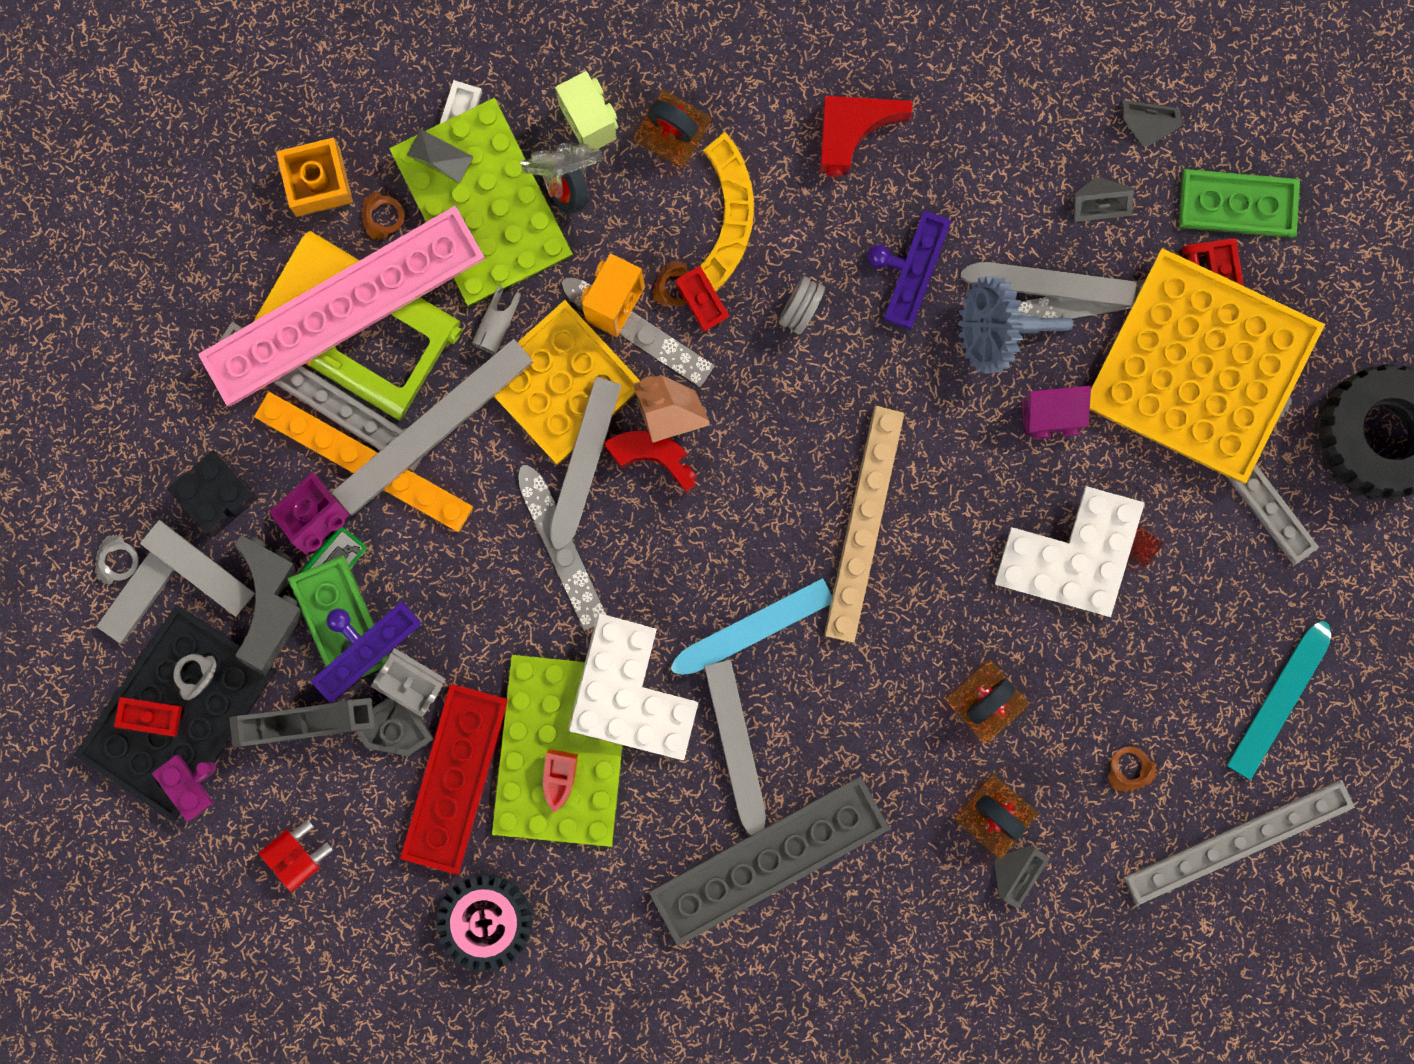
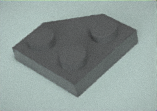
(396, 730)

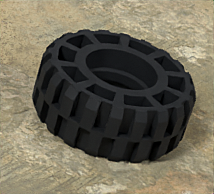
(1343, 436)

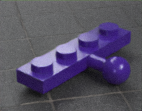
(914, 270)
(365, 649)

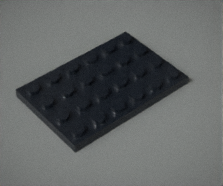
(204, 723)

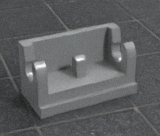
(408, 682)

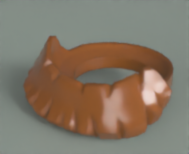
(370, 204)
(660, 293)
(1120, 782)

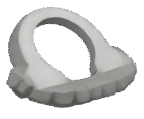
(111, 544)
(208, 666)

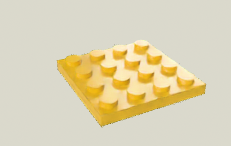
(556, 388)

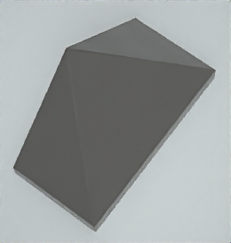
(1150, 121)
(440, 156)
(1103, 200)
(1018, 873)

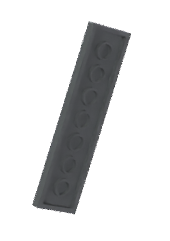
(769, 860)

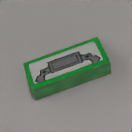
(337, 544)

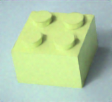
(586, 112)

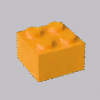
(314, 177)
(612, 294)

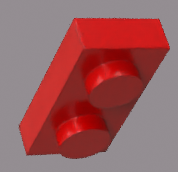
(701, 298)
(148, 716)

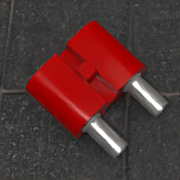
(290, 859)

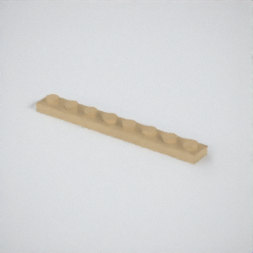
(864, 524)

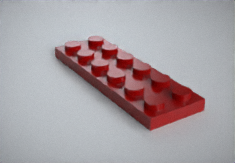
(454, 779)

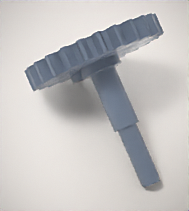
(994, 324)

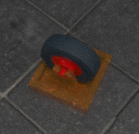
(672, 129)
(987, 701)
(996, 816)

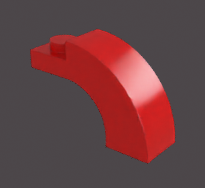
(638, 446)

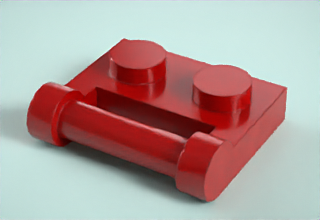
(1221, 257)

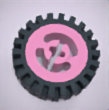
(454, 926)

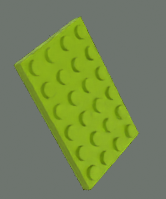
(493, 198)
(538, 720)

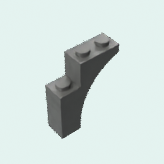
(273, 616)
(302, 723)

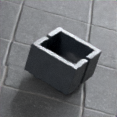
(211, 492)

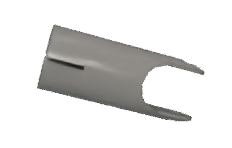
(495, 324)

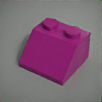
(1056, 412)

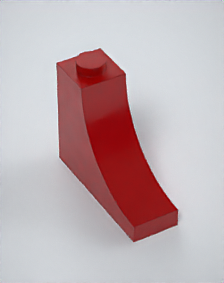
(849, 122)

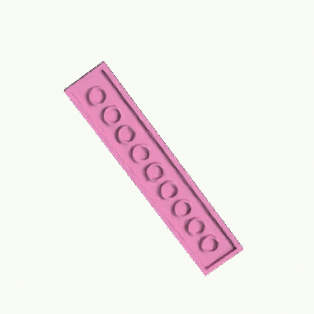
(341, 306)

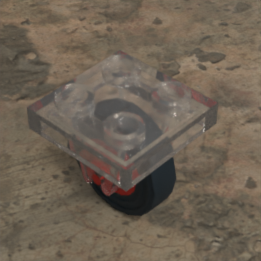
(564, 173)

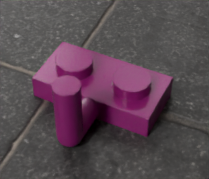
(184, 786)

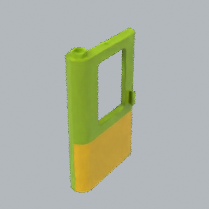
(320, 260)

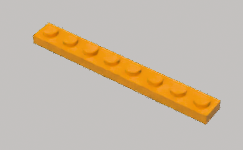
(353, 455)

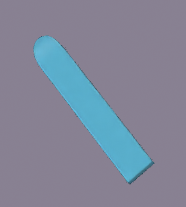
(753, 628)

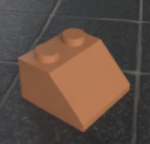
(668, 407)

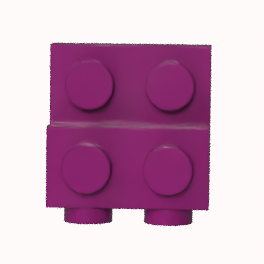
(309, 514)

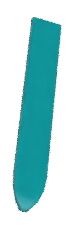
(1281, 700)

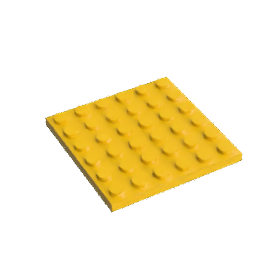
(1203, 366)

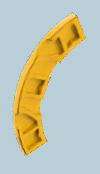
(737, 210)

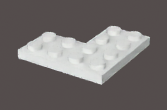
(1087, 568)
(612, 698)

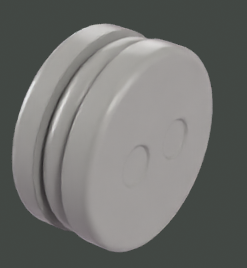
(801, 305)

